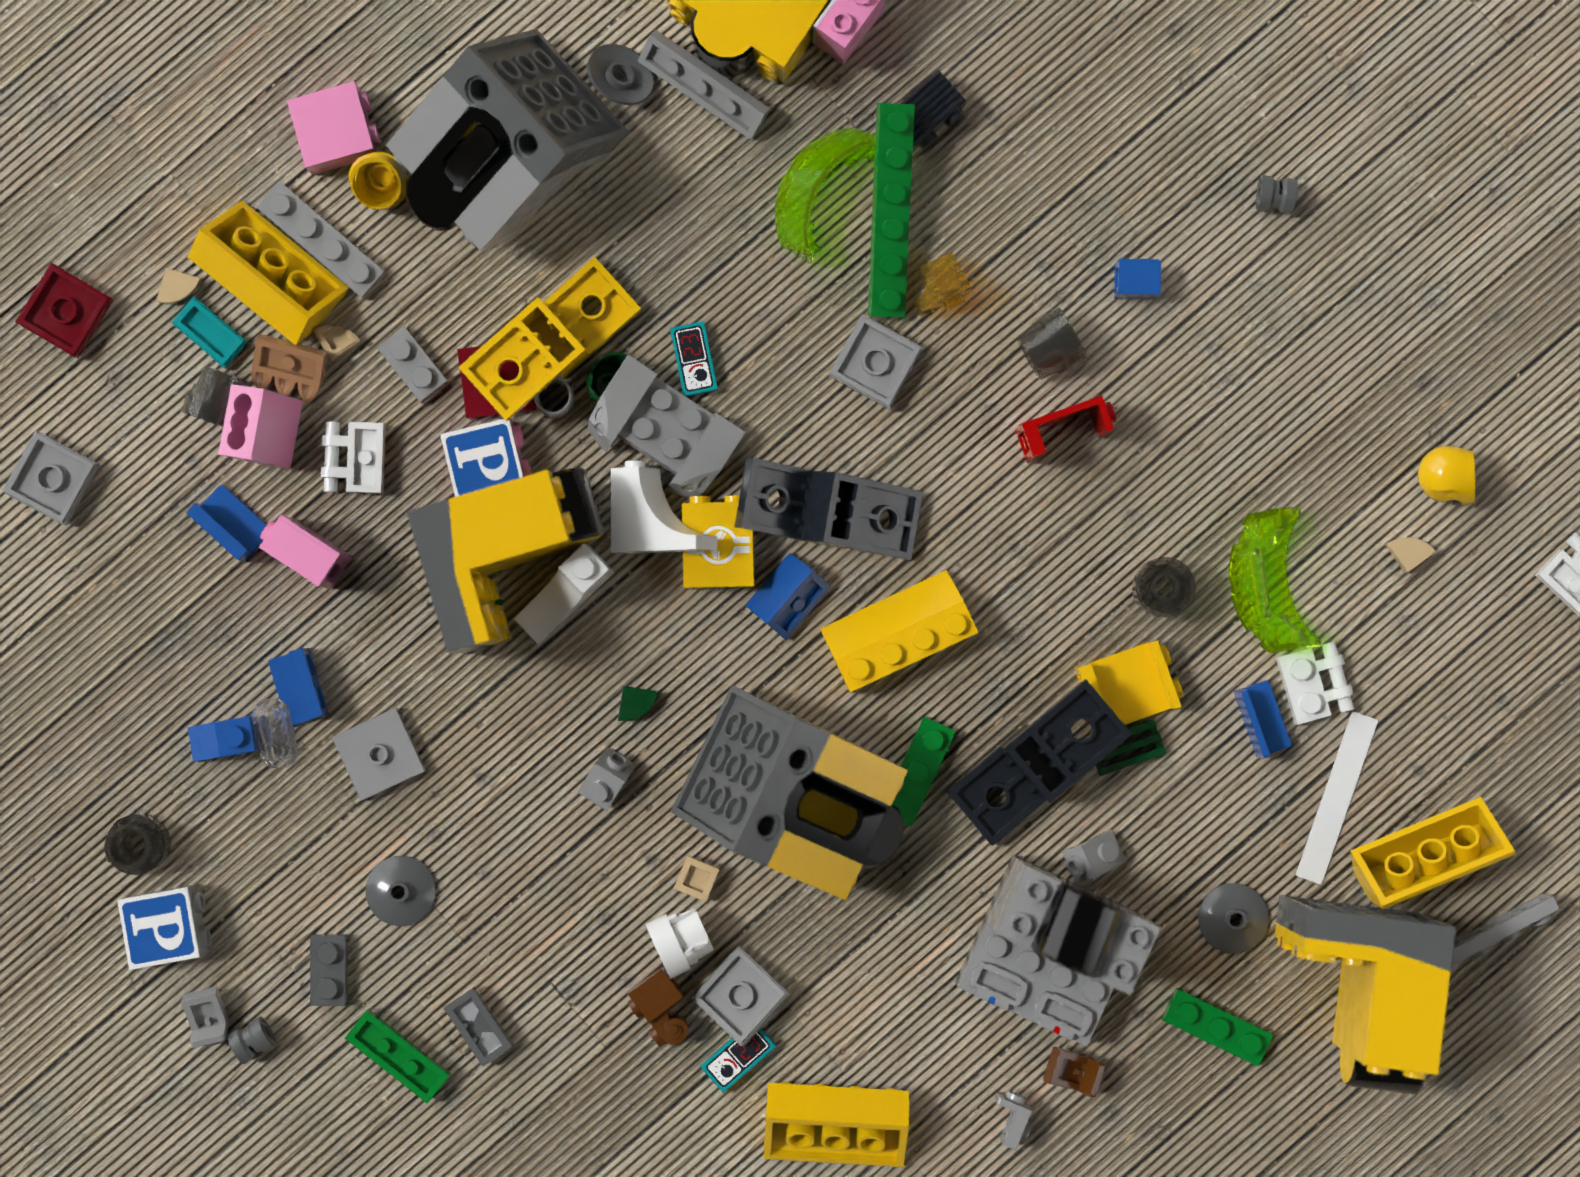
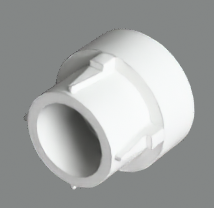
(679, 941)

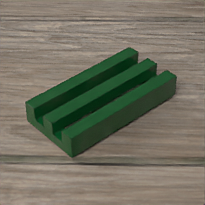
(1154, 738)

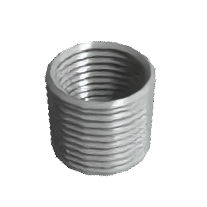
(568, 407)

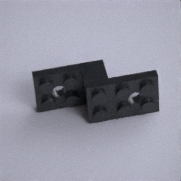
(828, 508)
(1039, 762)

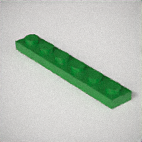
(891, 209)

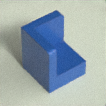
(1137, 278)

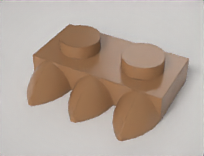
(288, 366)

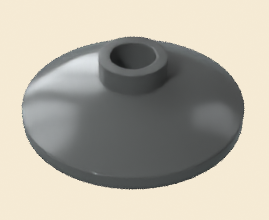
(619, 74)
(418, 887)
(1221, 905)

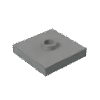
(875, 361)
(51, 478)
(379, 754)
(741, 996)

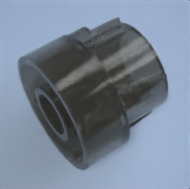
(1052, 345)
(210, 395)
(1182, 582)
(119, 849)

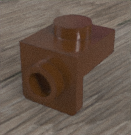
(1074, 1071)

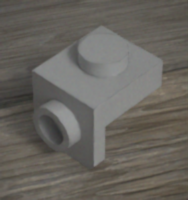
(606, 778)
(1094, 857)
(206, 1017)
(1017, 1125)

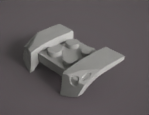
(664, 428)

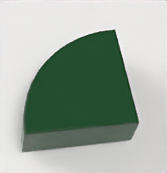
(635, 702)

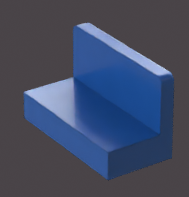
(229, 523)
(788, 596)
(299, 685)
(1262, 719)

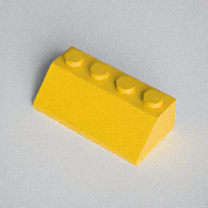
(267, 271)
(898, 631)
(1430, 853)
(836, 1124)

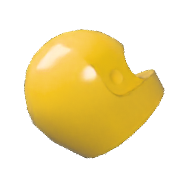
(378, 180)
(1448, 474)

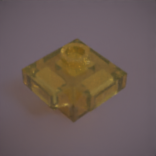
(943, 285)

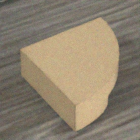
(177, 286)
(336, 340)
(1409, 552)

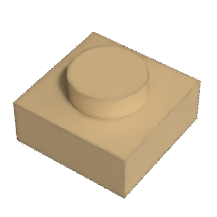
(696, 878)

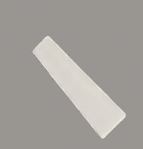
(1336, 797)

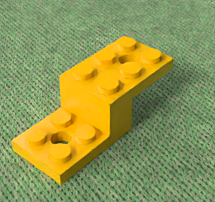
(550, 339)

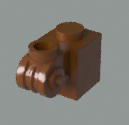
(652, 1000)

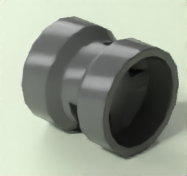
(1276, 194)
(252, 1040)

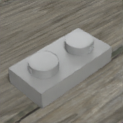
(412, 364)

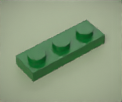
(922, 763)
(1217, 1027)
(397, 1055)

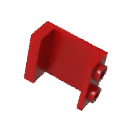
(1030, 437)

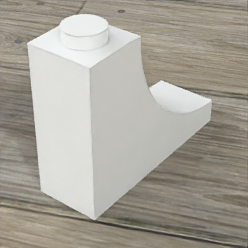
(644, 519)
(564, 593)

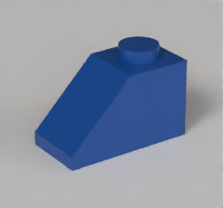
(222, 738)

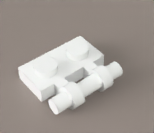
(364, 457)
(1562, 574)
(1304, 684)

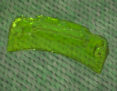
(804, 180)
(1261, 582)

